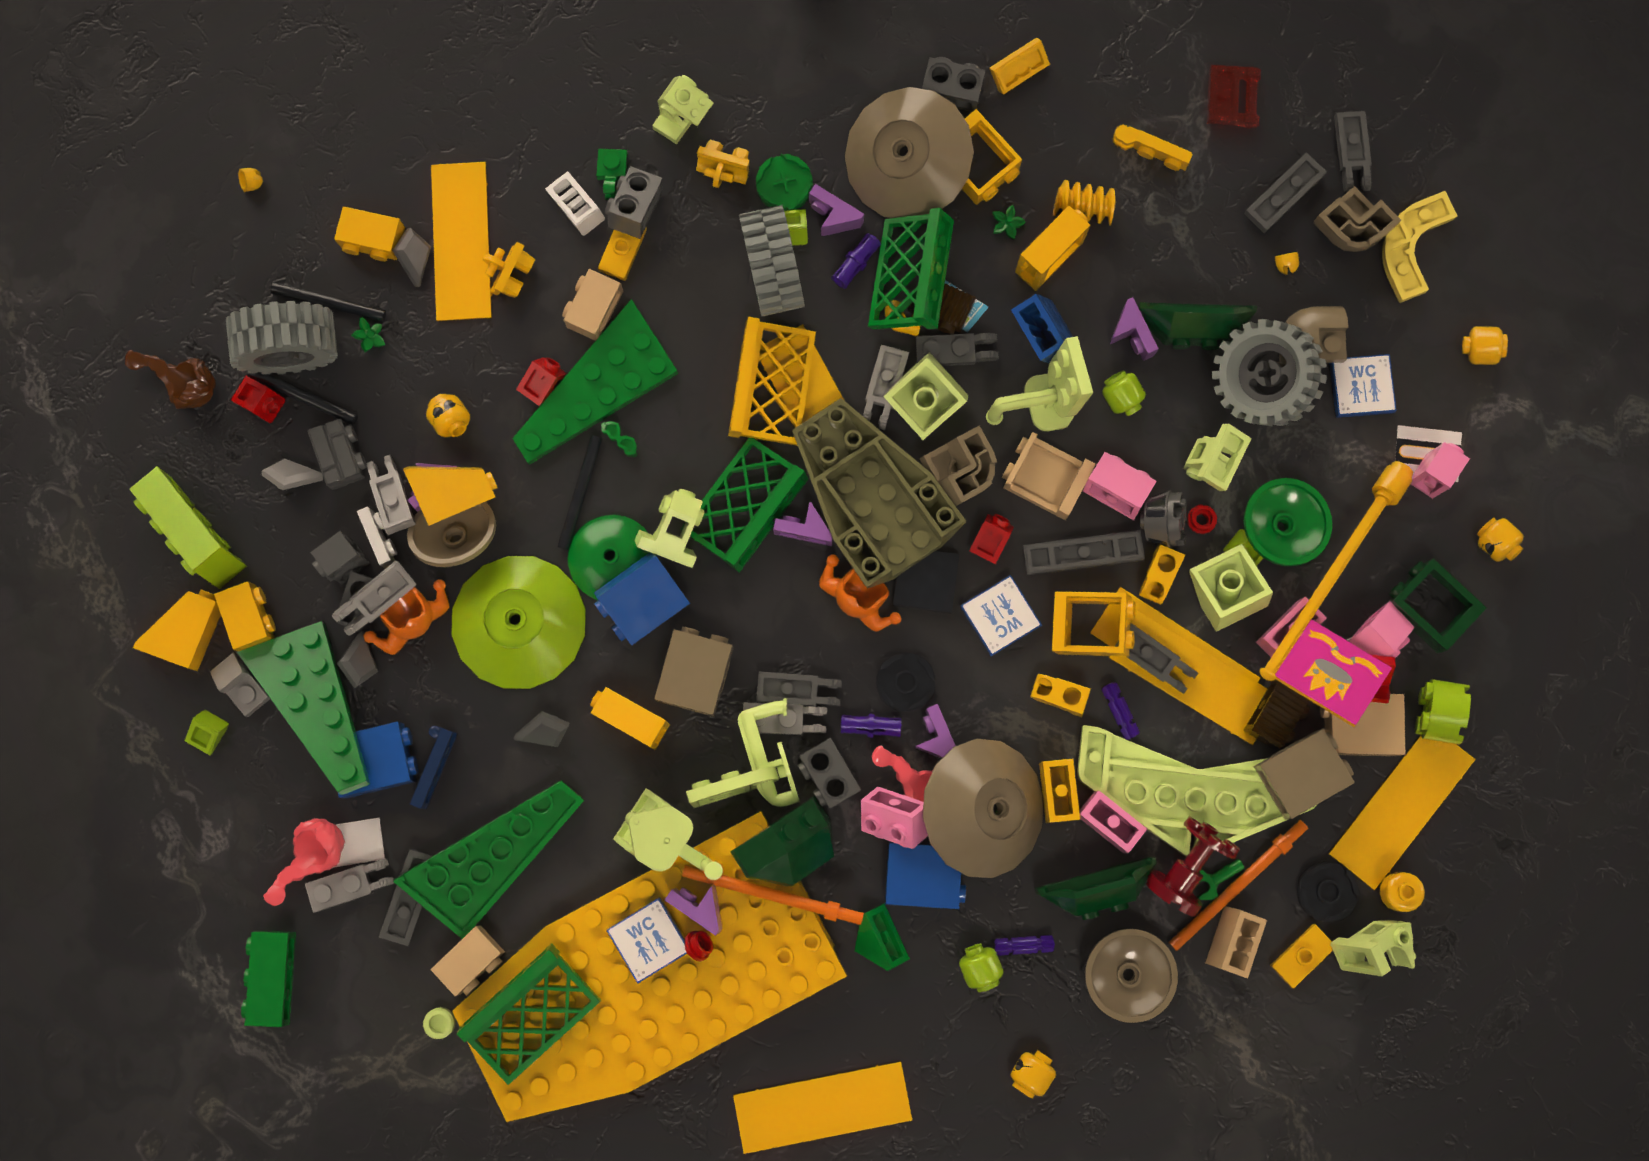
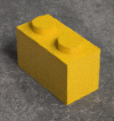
(368, 233)
(245, 615)
(1059, 790)

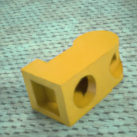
(1161, 574)
(1060, 694)

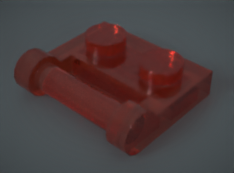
(1224, 95)

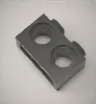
(955, 75)
(639, 203)
(338, 558)
(836, 770)

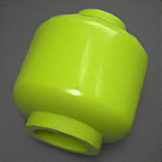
(1124, 393)
(981, 967)

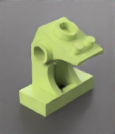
(683, 100)
(1210, 464)
(683, 506)
(1373, 942)

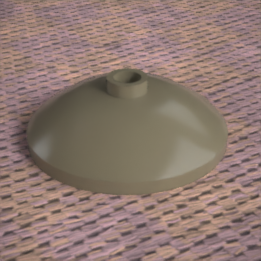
(454, 538)
(1152, 980)

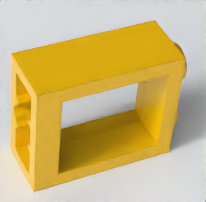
(1003, 150)
(1052, 247)
(1063, 621)

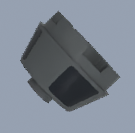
(1165, 519)

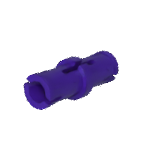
(856, 260)
(870, 725)

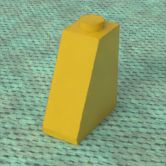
(449, 489)
(183, 630)
(629, 717)

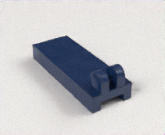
(434, 766)

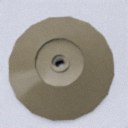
(936, 156)
(961, 806)

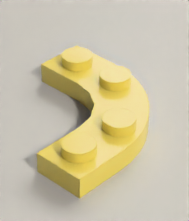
(1400, 244)

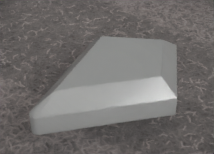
(288, 474)

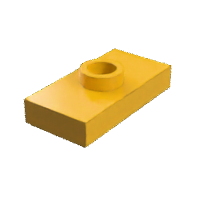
(1019, 66)
(620, 254)
(1302, 956)

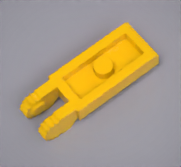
(1151, 146)

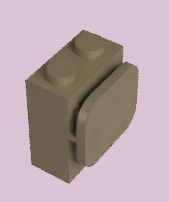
(694, 671)
(1305, 773)

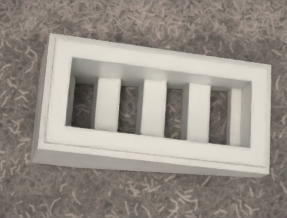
(585, 218)

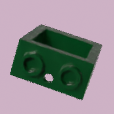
(1437, 641)

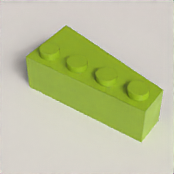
(185, 528)

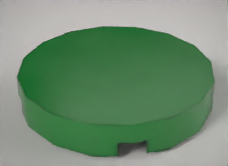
(784, 182)

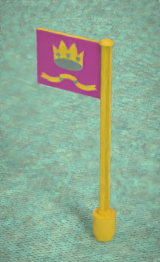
(1316, 659)

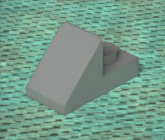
(239, 684)

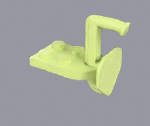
(1051, 396)
(763, 772)
(659, 835)

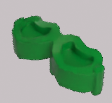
(624, 443)

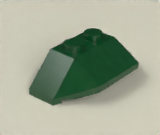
(1194, 323)
(789, 846)
(1099, 889)

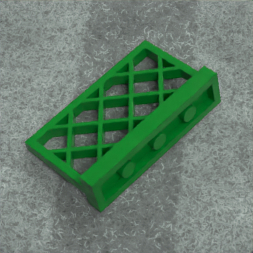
(930, 269)
(764, 519)
(506, 1000)

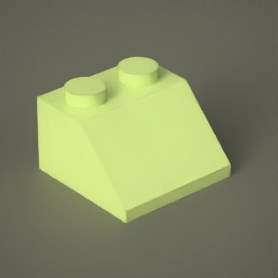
(926, 396)
(1230, 587)

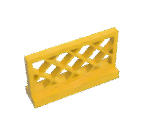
(747, 376)

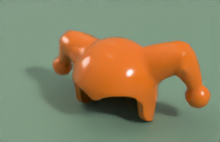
(855, 598)
(409, 618)

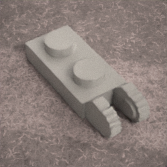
(886, 373)
(390, 497)
(376, 597)
(790, 724)
(345, 886)

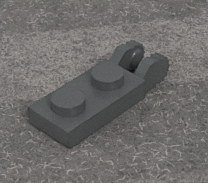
(1353, 148)
(956, 348)
(1157, 659)
(795, 688)

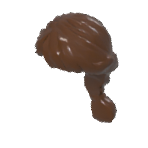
(187, 383)

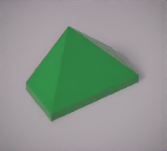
(880, 940)

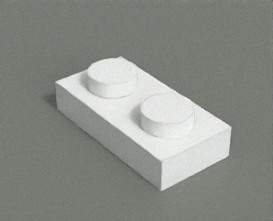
(383, 549)

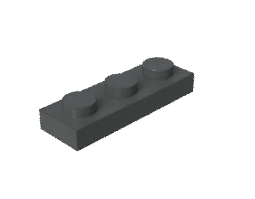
(1285, 192)
(403, 909)

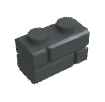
(337, 454)

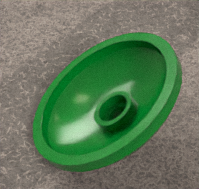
(1303, 515)
(593, 541)

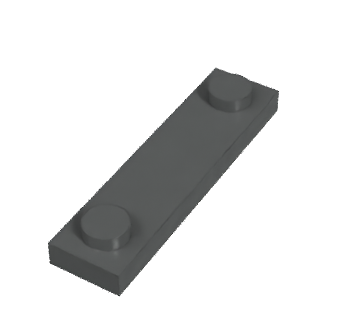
(1083, 552)

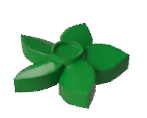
(1007, 222)
(368, 335)

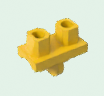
(722, 165)
(515, 259)

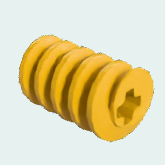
(1086, 201)

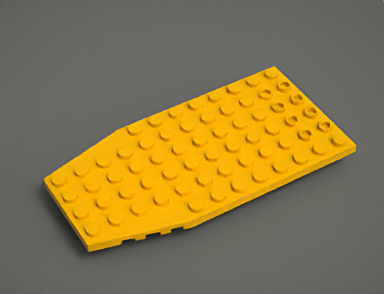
(639, 1031)

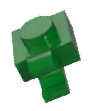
(610, 166)

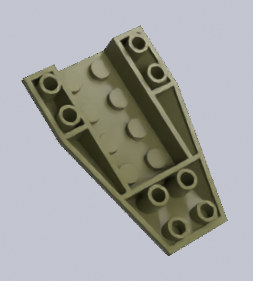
(873, 494)

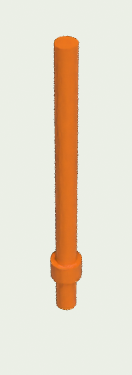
(1281, 845)
(830, 910)

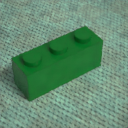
(269, 978)

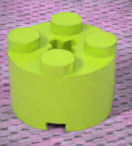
(1444, 711)

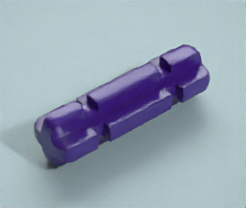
(1120, 710)
(1024, 945)

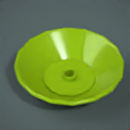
(548, 627)

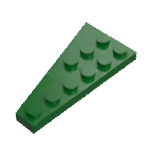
(609, 376)
(307, 690)
(476, 871)

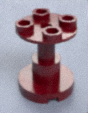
(1185, 875)

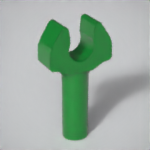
(1218, 877)

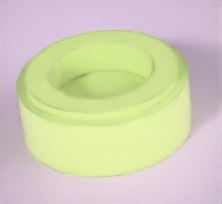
(439, 1023)

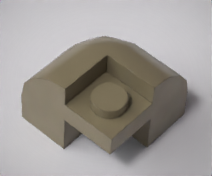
(1355, 223)
(1327, 328)
(963, 465)

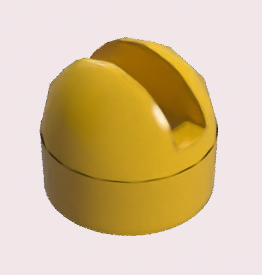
(249, 179)
(1287, 260)

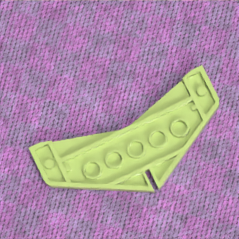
(1167, 792)

